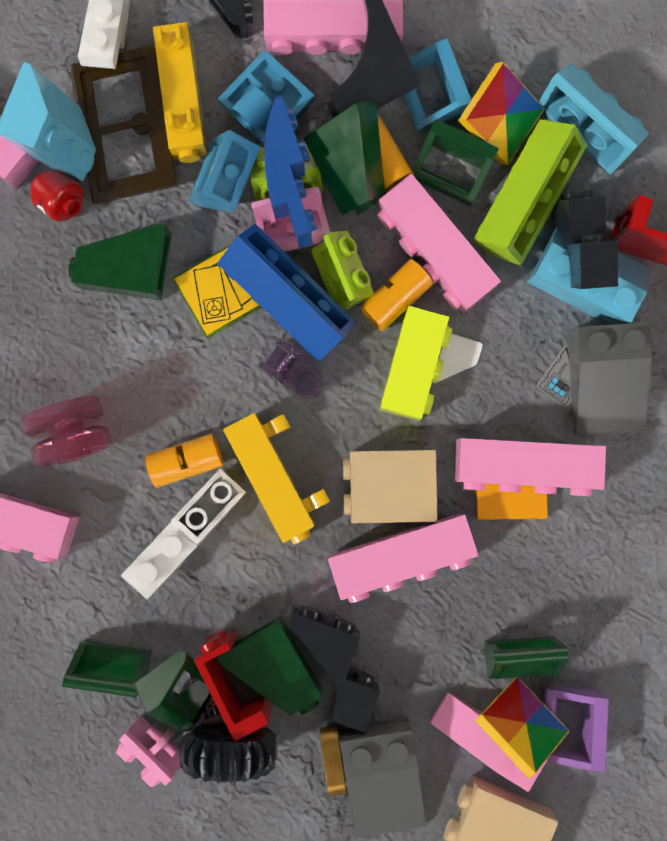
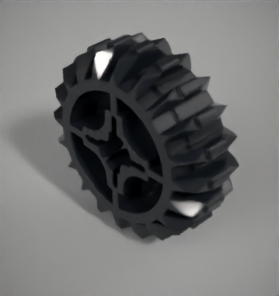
(214, 756)

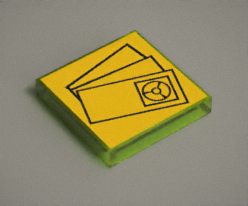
(214, 296)

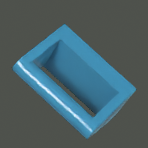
(451, 81)
(224, 172)

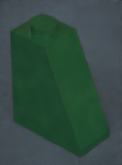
(350, 157)
(124, 264)
(274, 668)

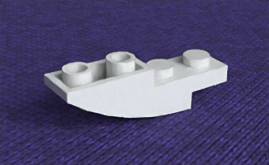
(103, 33)
(183, 534)

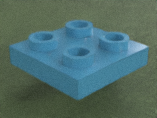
(254, 92)

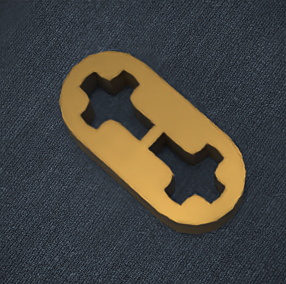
(333, 760)

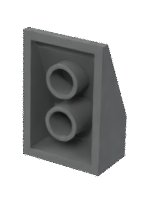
(609, 377)
(382, 778)

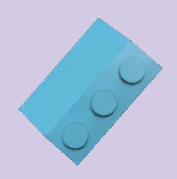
(600, 120)
(47, 124)
(606, 304)

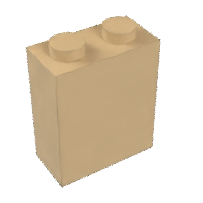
(391, 486)
(498, 815)

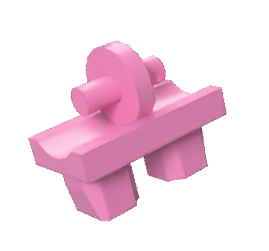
(152, 750)

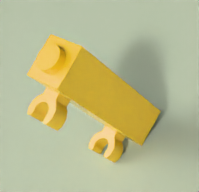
(180, 92)
(270, 478)

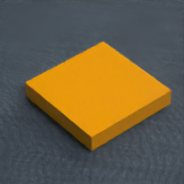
(510, 505)

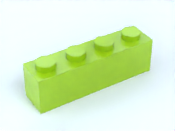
(531, 191)

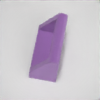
(593, 728)

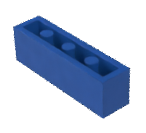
(286, 292)

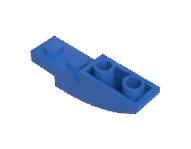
(284, 169)

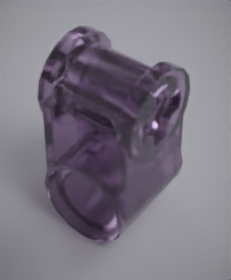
(288, 367)

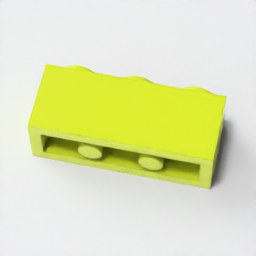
(416, 364)

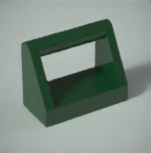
(462, 147)
(525, 657)
(107, 668)
(168, 706)

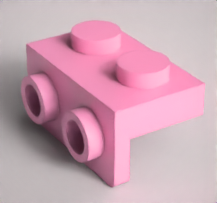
(281, 229)

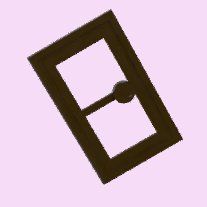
(152, 122)

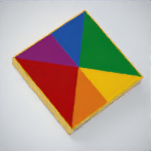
(502, 112)
(522, 727)

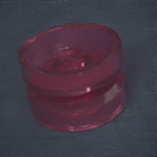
(67, 431)

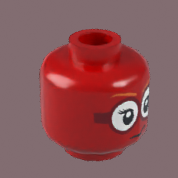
(56, 195)

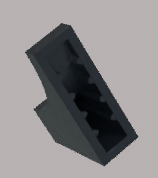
(382, 69)

